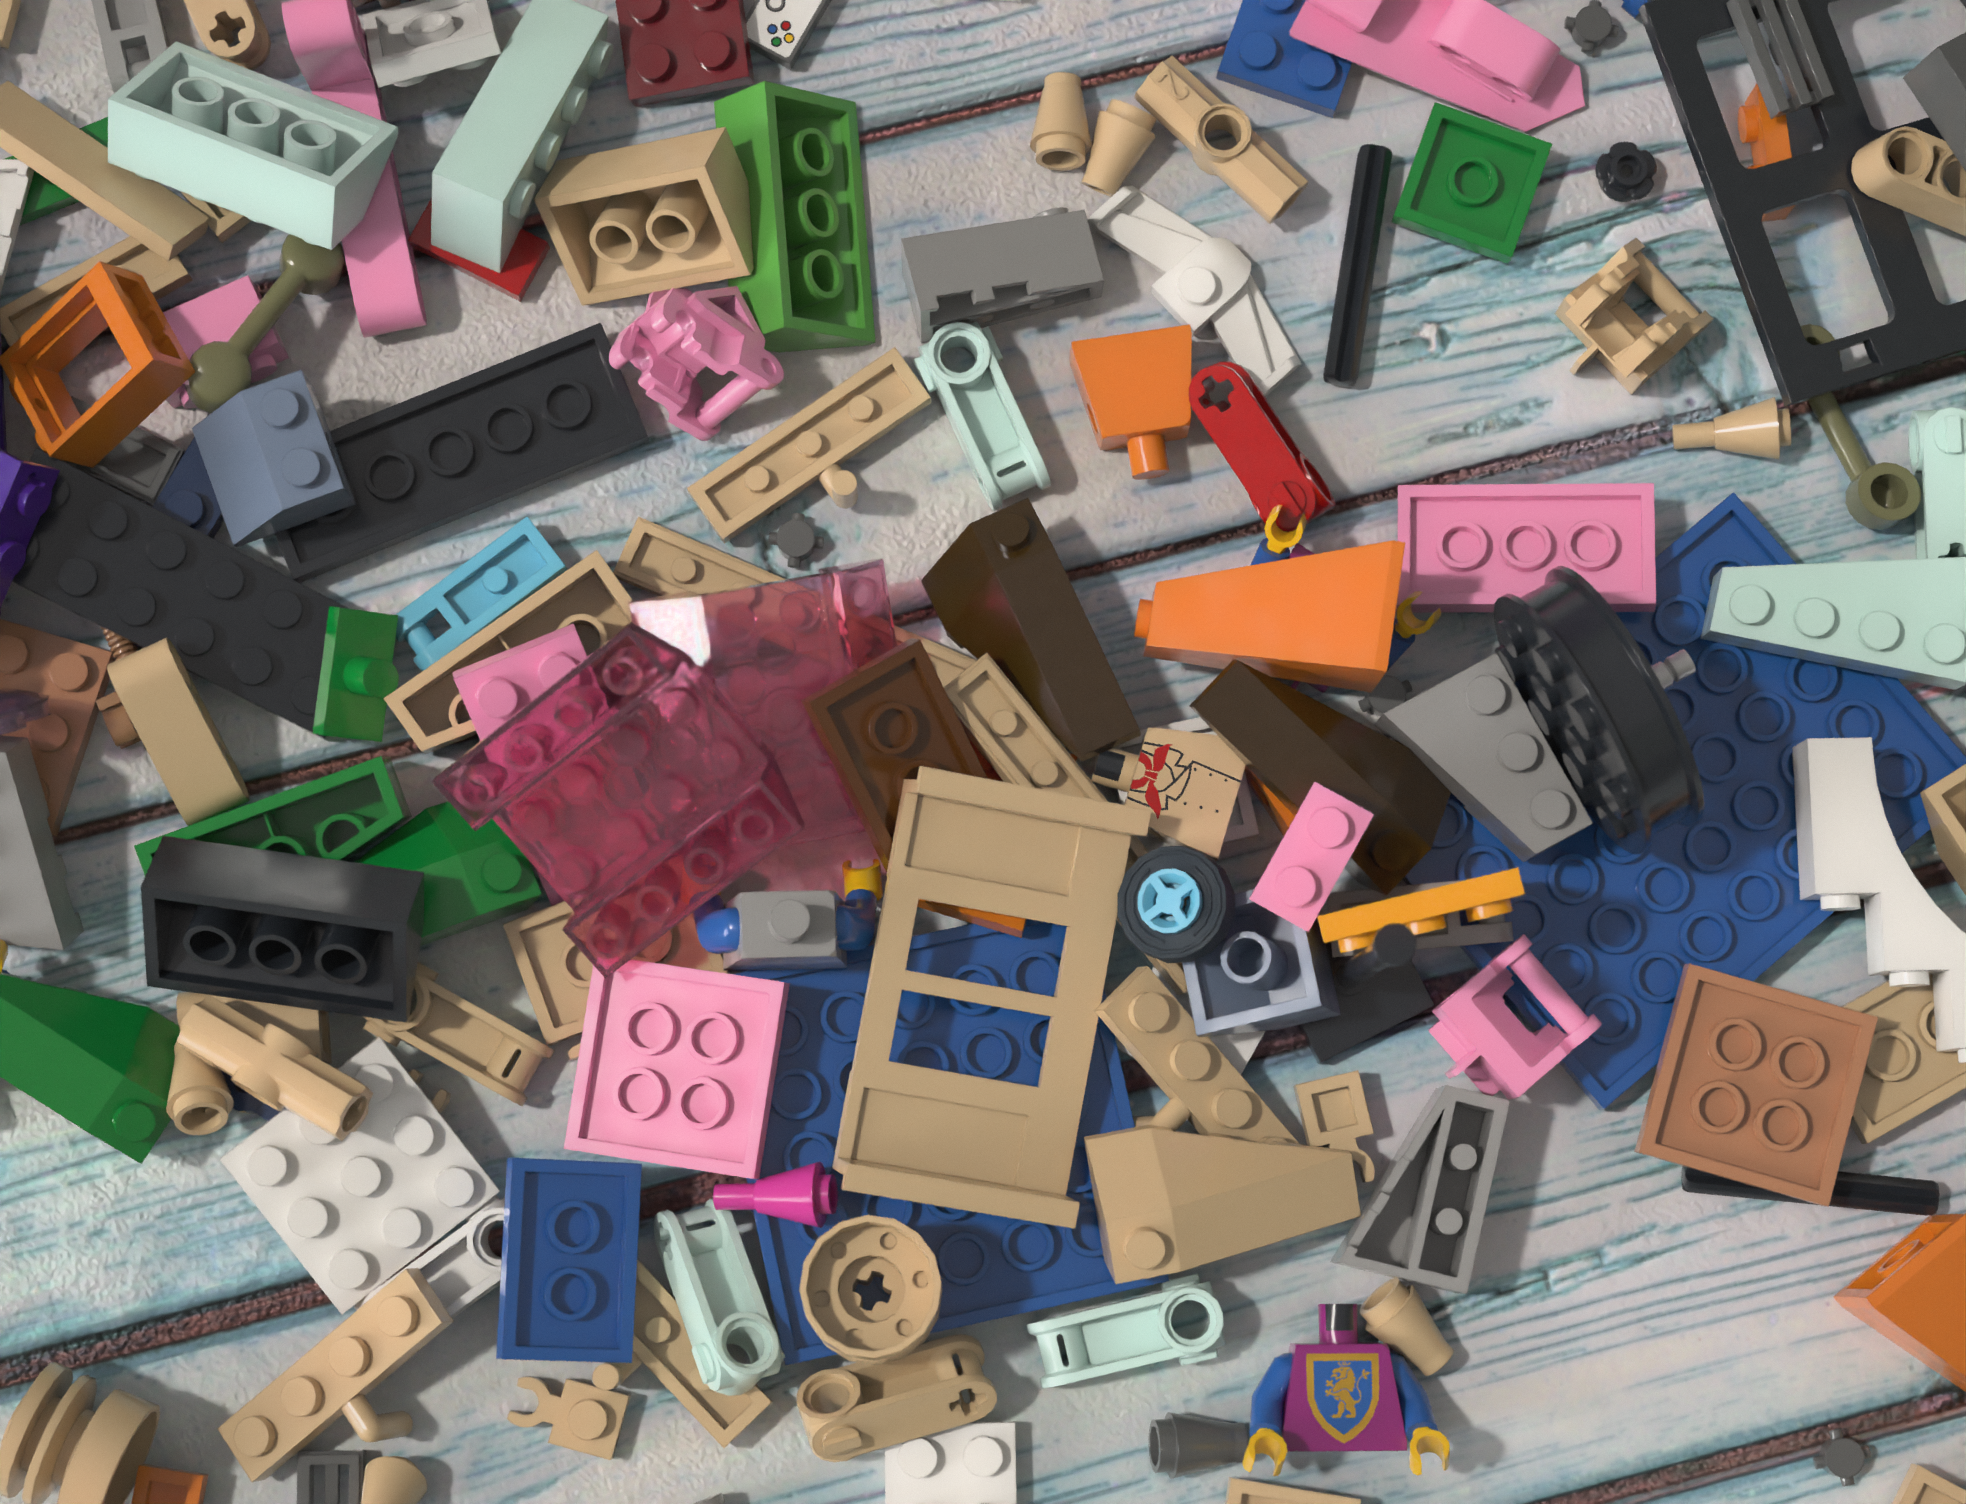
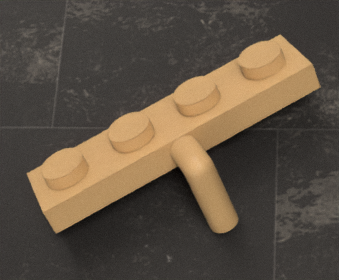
(811, 447)
(1185, 1066)
(665, 1349)
(338, 1377)

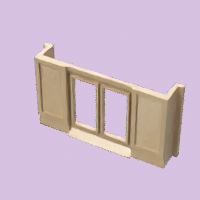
(964, 1135)

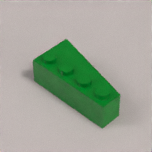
(317, 819)

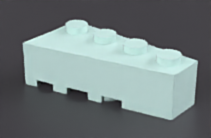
(516, 130)
(1859, 615)

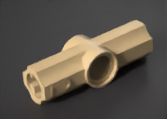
(1193, 111)
(274, 1067)

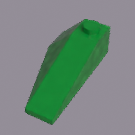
(466, 872)
(89, 1060)

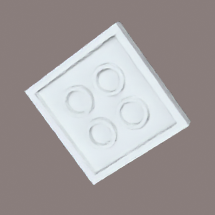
(368, 1201)

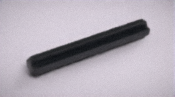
(1357, 265)
(1849, 1191)

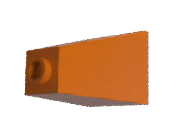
(1290, 618)
(1919, 1295)

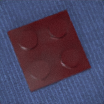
(683, 48)

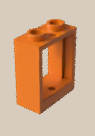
(156, 359)

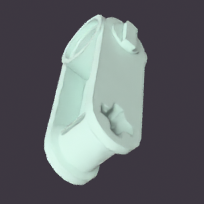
(983, 413)
(1939, 466)
(717, 1297)
(1127, 1334)

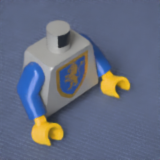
(792, 926)

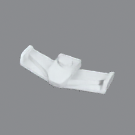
(1201, 282)

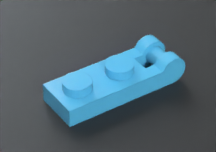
(479, 592)

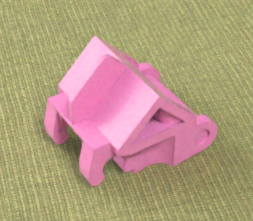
(684, 335)
(1492, 1041)

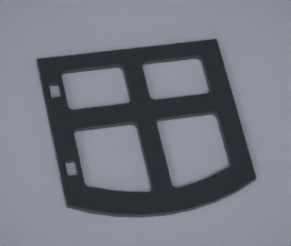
(1917, 323)

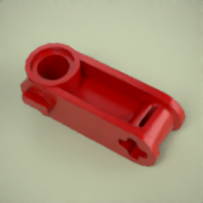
(1259, 447)

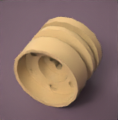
(852, 1256)
(66, 1444)

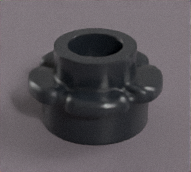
(1617, 185)

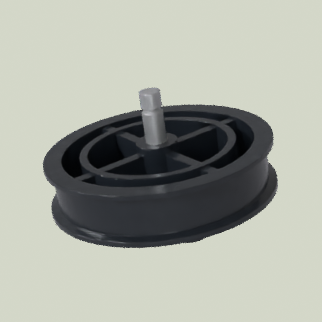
(1602, 707)

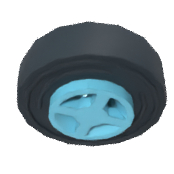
(1158, 888)

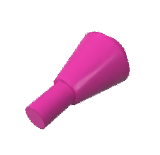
(793, 1195)

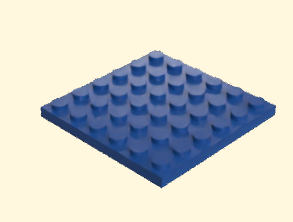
(984, 1261)

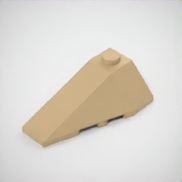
(1200, 1198)

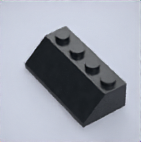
(282, 928)

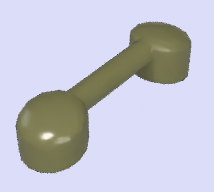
(224, 367)
(1877, 493)

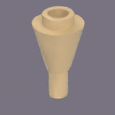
(1749, 430)
(392, 1482)

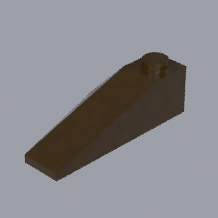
(1011, 598)
(1300, 741)

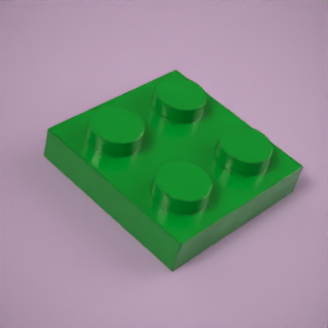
(1471, 183)

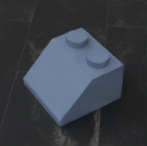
(272, 459)
(1261, 975)

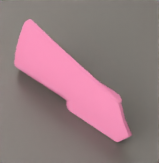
(1452, 51)

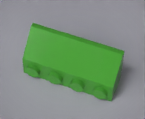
(805, 216)

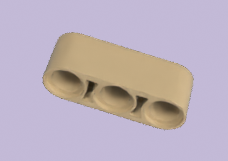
(1919, 176)
(178, 732)

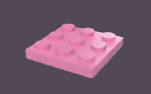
(677, 1067)

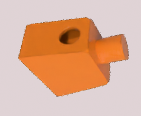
(1137, 392)

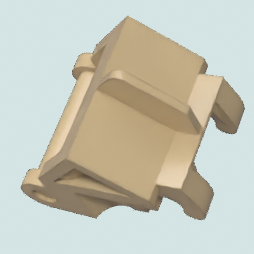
(1615, 332)

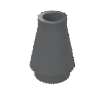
(1194, 1444)

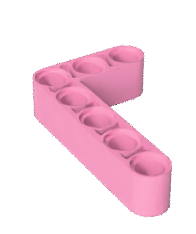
(379, 260)

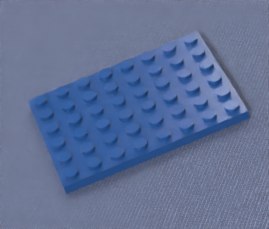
(1711, 891)

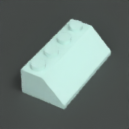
(249, 144)

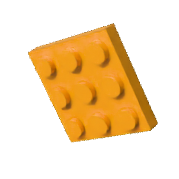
(1423, 910)

